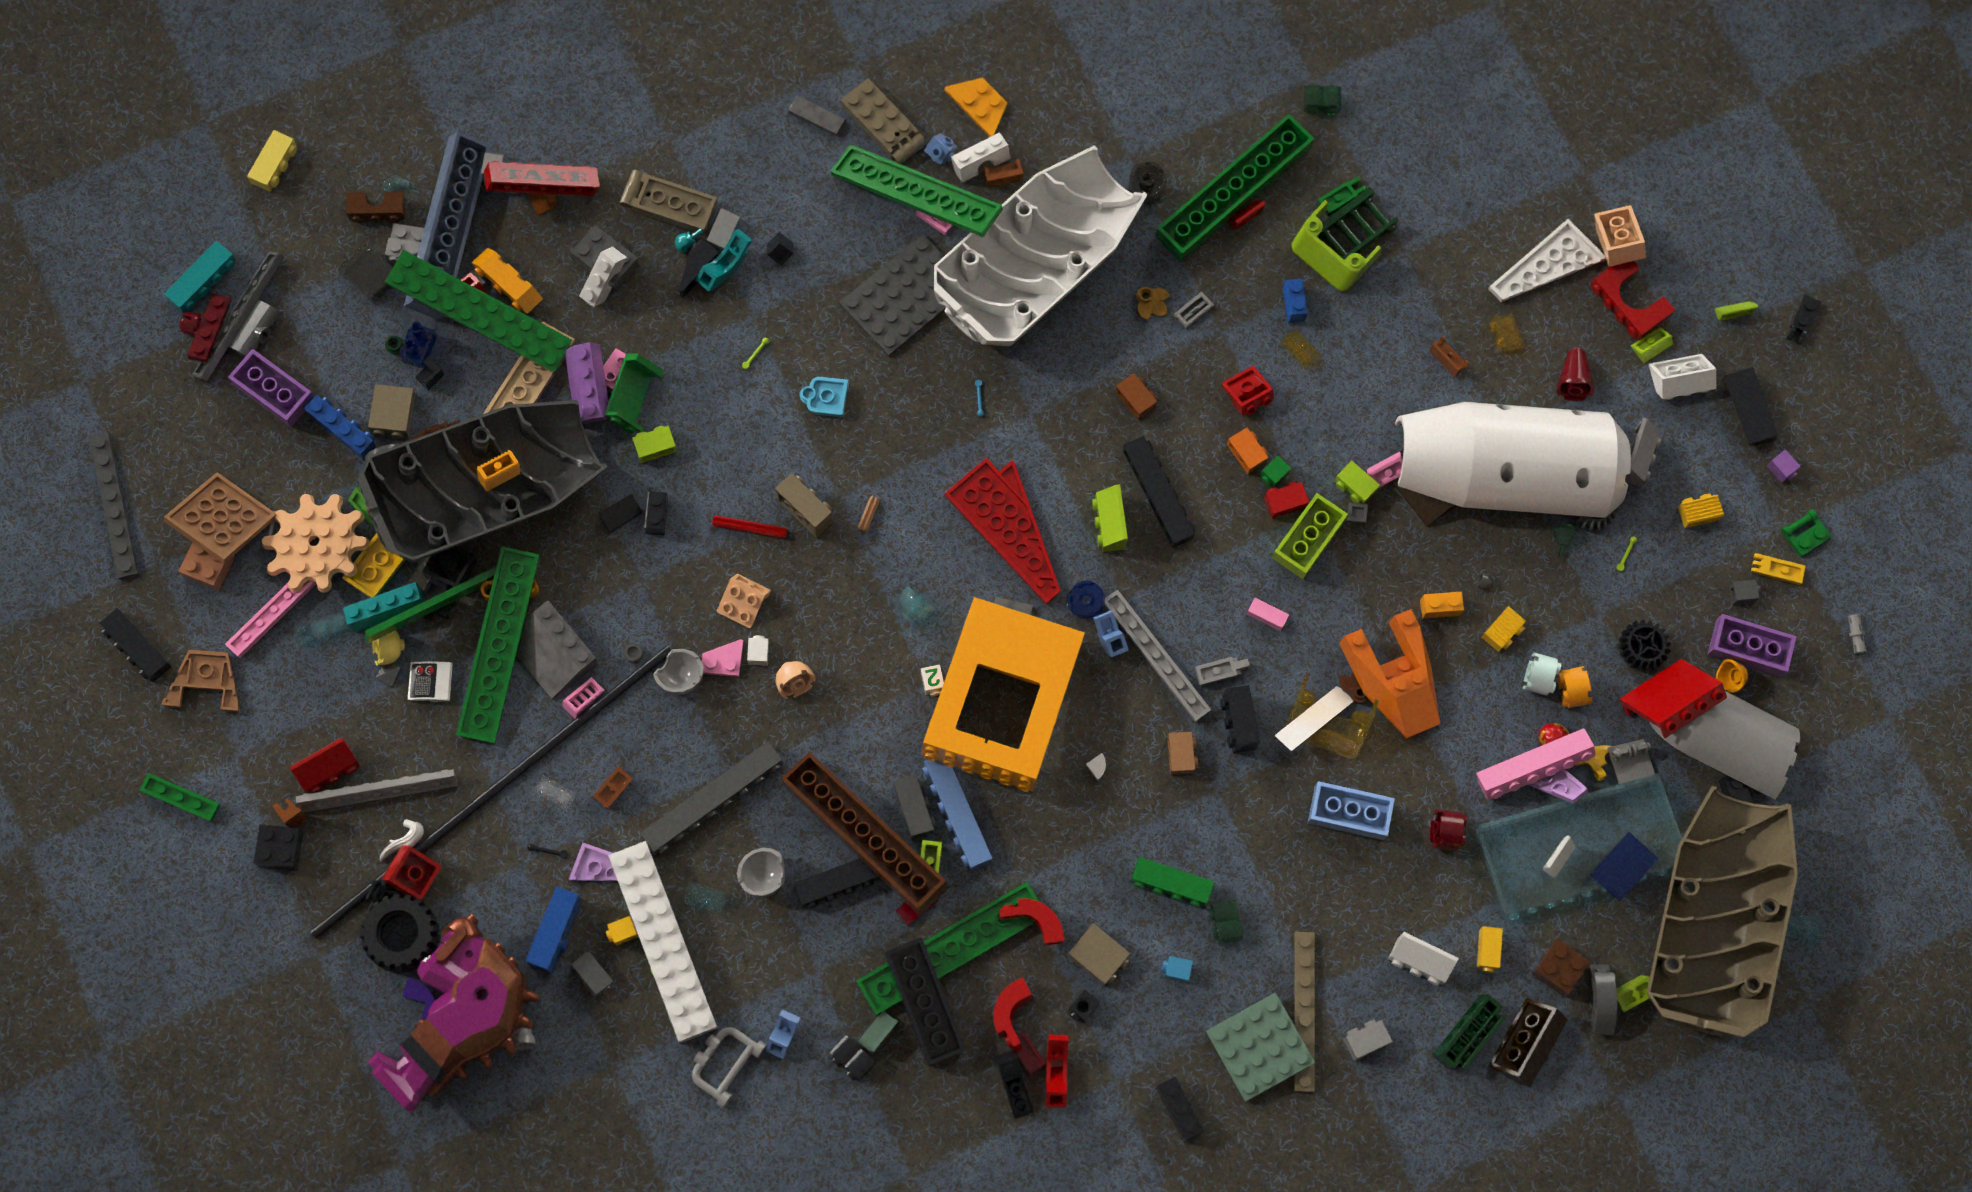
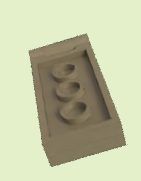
(883, 122)
(668, 202)

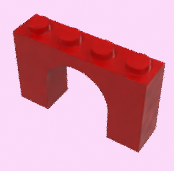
(1637, 321)

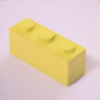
(272, 161)

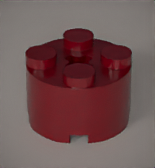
(1448, 830)

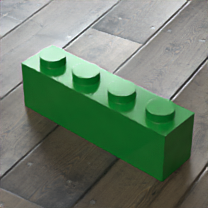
(1171, 882)

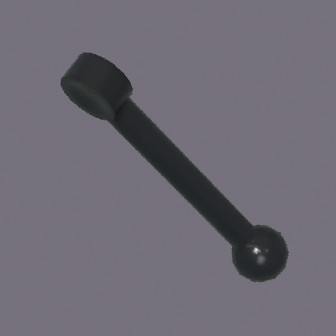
(563, 854)

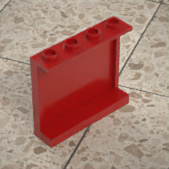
(1674, 697)

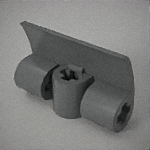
(255, 328)

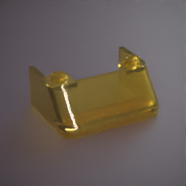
(1338, 734)

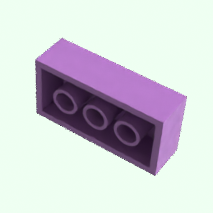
(271, 388)
(1752, 645)

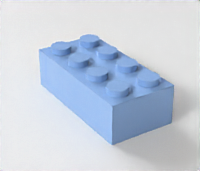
(1351, 810)

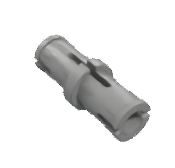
(1857, 634)

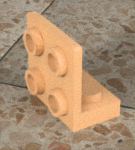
(742, 600)

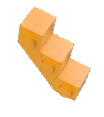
(506, 281)

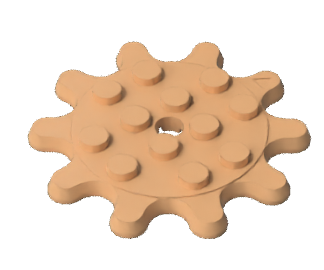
(319, 561)

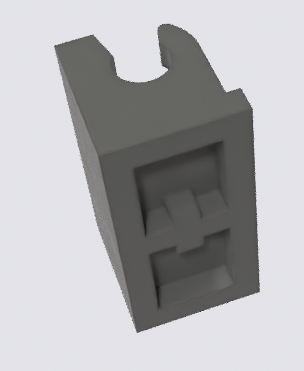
(591, 975)

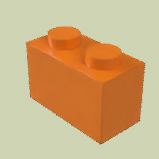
(1247, 450)

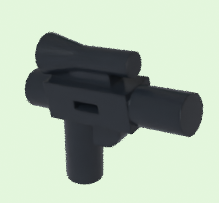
(378, 891)

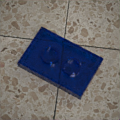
(1624, 866)

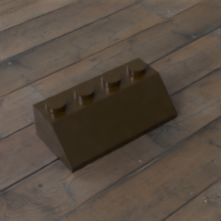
(1528, 1042)

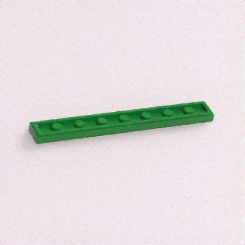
(428, 606)

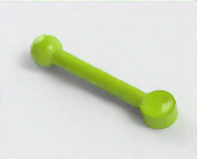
(746, 364)
(1620, 567)

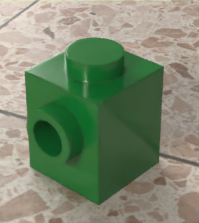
(1275, 472)

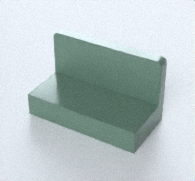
(878, 1032)

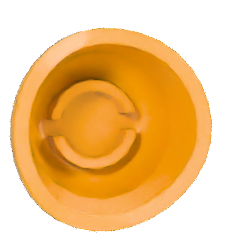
(1732, 675)

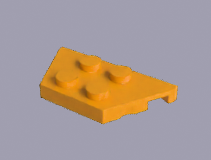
(979, 103)

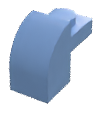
(1109, 634)
(783, 1034)

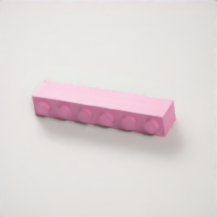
(1536, 764)

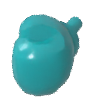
(685, 240)

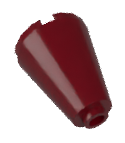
(1575, 378)

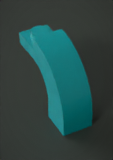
(726, 263)

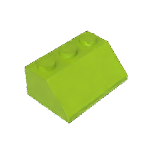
(1110, 519)

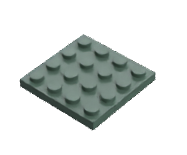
(1260, 1047)

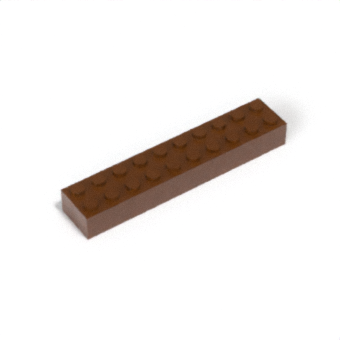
(864, 833)

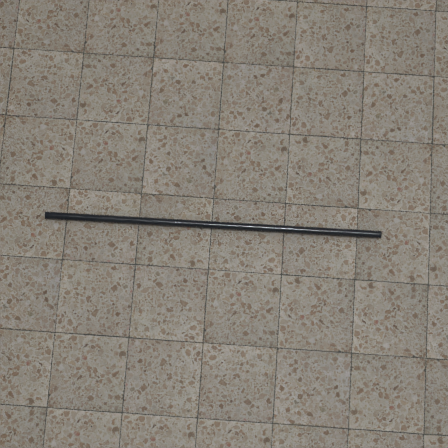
(503, 782)

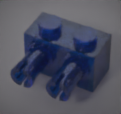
(417, 345)

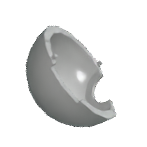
(680, 672)
(761, 872)

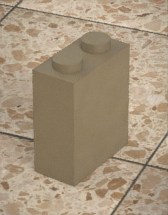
(391, 411)
(1099, 955)

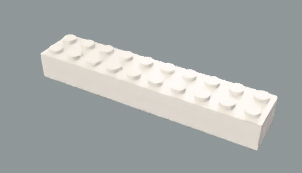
(662, 942)

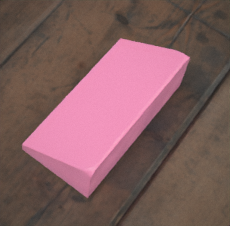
(1387, 469)
(1267, 614)

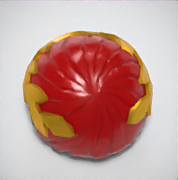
(1551, 732)

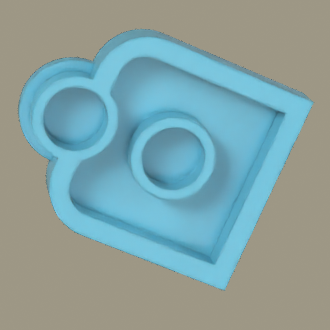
(826, 396)

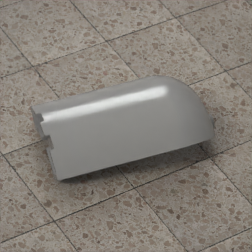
(1740, 744)

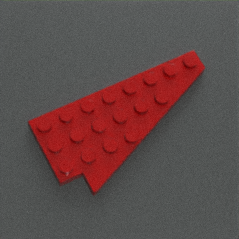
(1002, 515)

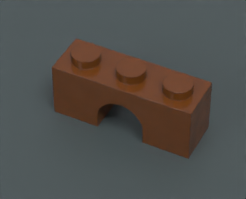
(391, 208)

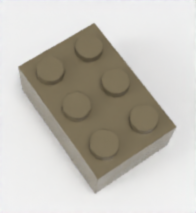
(804, 504)

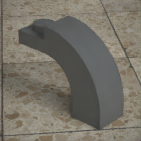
(1604, 999)

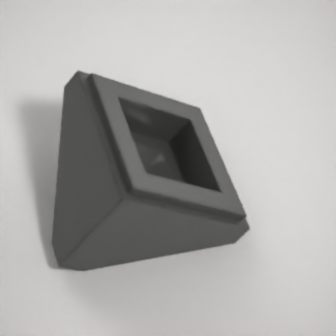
(389, 674)

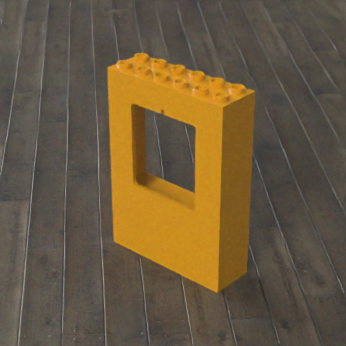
(1018, 648)

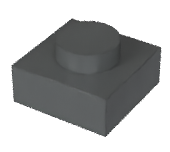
(1357, 513)

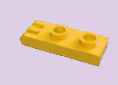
(1778, 569)

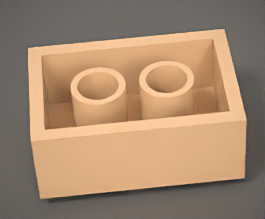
(1620, 235)

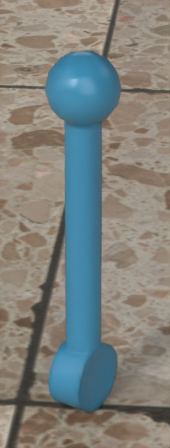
(978, 383)

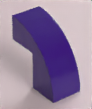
(420, 993)

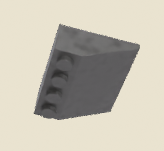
(553, 650)

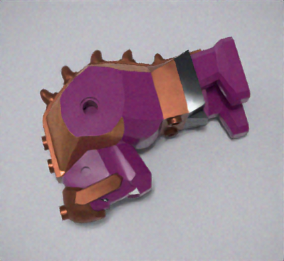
(465, 1024)

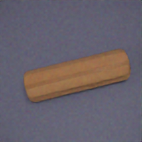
(868, 514)

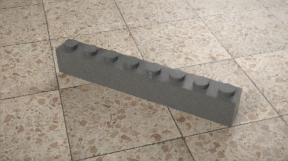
(711, 798)

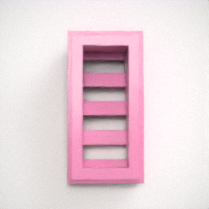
(567, 702)

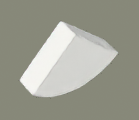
(1097, 766)

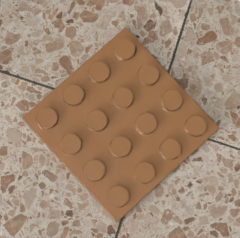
(220, 517)

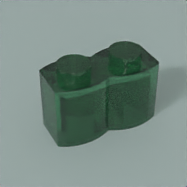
(1322, 99)
(1226, 922)

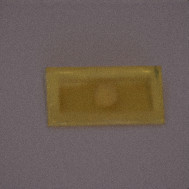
(1300, 348)

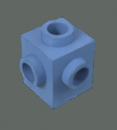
(941, 149)

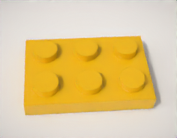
(374, 568)

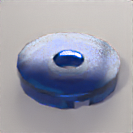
(1090, 609)

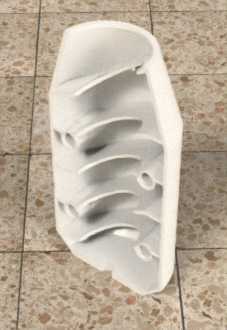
(1035, 250)
(1516, 458)

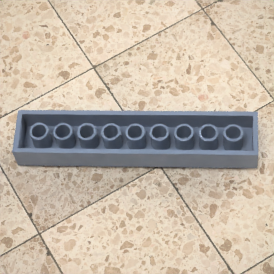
(451, 209)

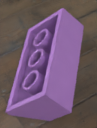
(587, 381)

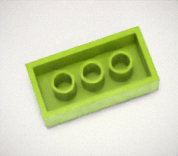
(1309, 536)

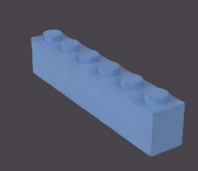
(959, 815)

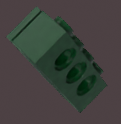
(1470, 1028)

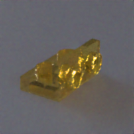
(1506, 333)

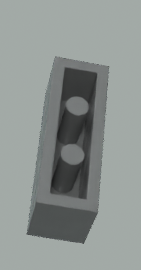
(914, 806)

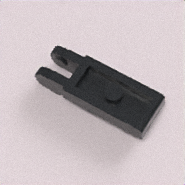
(1804, 318)

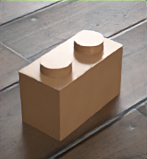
(1182, 753)

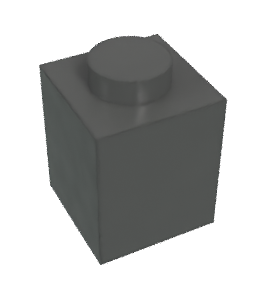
(1744, 592)

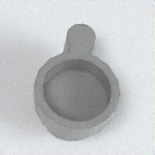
(524, 1036)

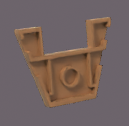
(206, 672)

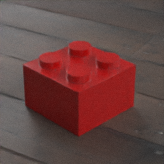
(411, 872)

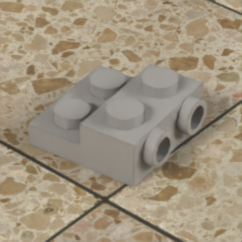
(403, 238)

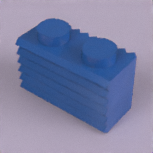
(1295, 300)

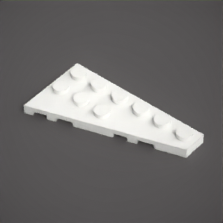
(1555, 257)

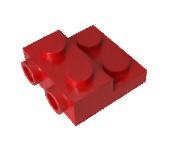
(1248, 391)

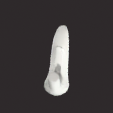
(410, 839)

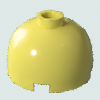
(388, 648)

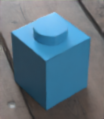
(1177, 969)

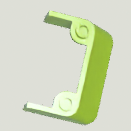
(1324, 260)

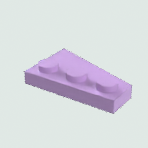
(1562, 786)
(592, 865)

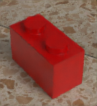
(1286, 499)

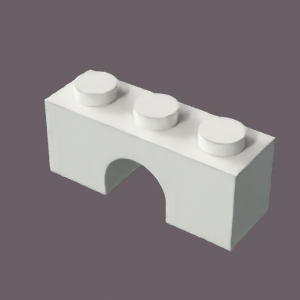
(968, 161)
(597, 287)

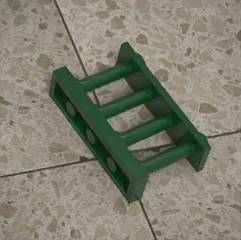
(1351, 210)

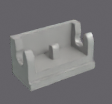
(722, 230)

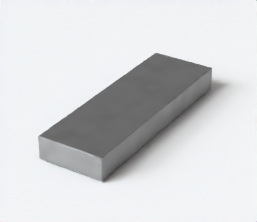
(816, 115)

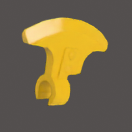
(1598, 762)

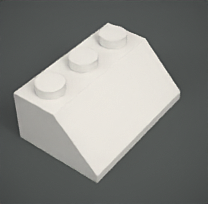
(1683, 376)
(1422, 959)

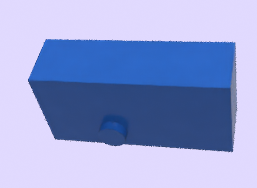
(554, 931)

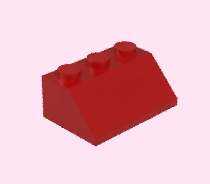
(325, 766)

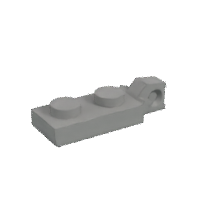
(1220, 670)

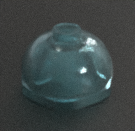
(915, 606)

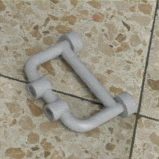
(713, 1043)

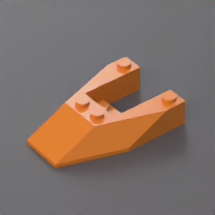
(1402, 685)

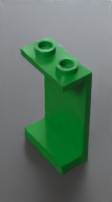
(630, 391)

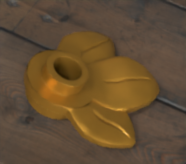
(1154, 304)

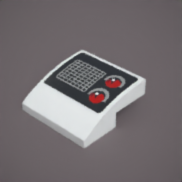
(430, 681)

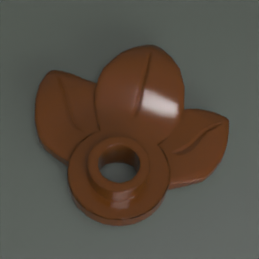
(1351, 686)

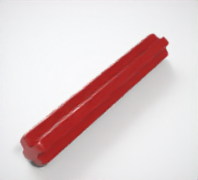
(748, 526)

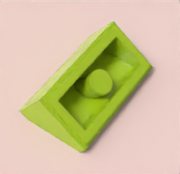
(1735, 310)
(1652, 344)

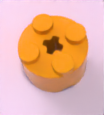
(1575, 687)

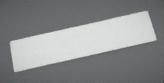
(1314, 718)

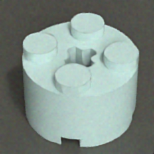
(1541, 674)

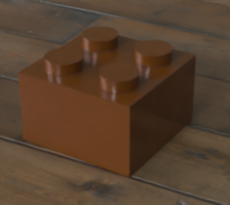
(1560, 968)

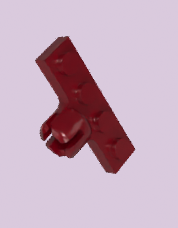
(205, 327)

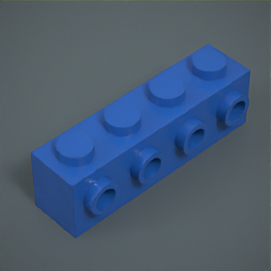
(338, 426)

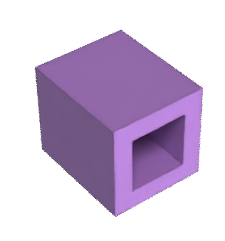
(1784, 466)

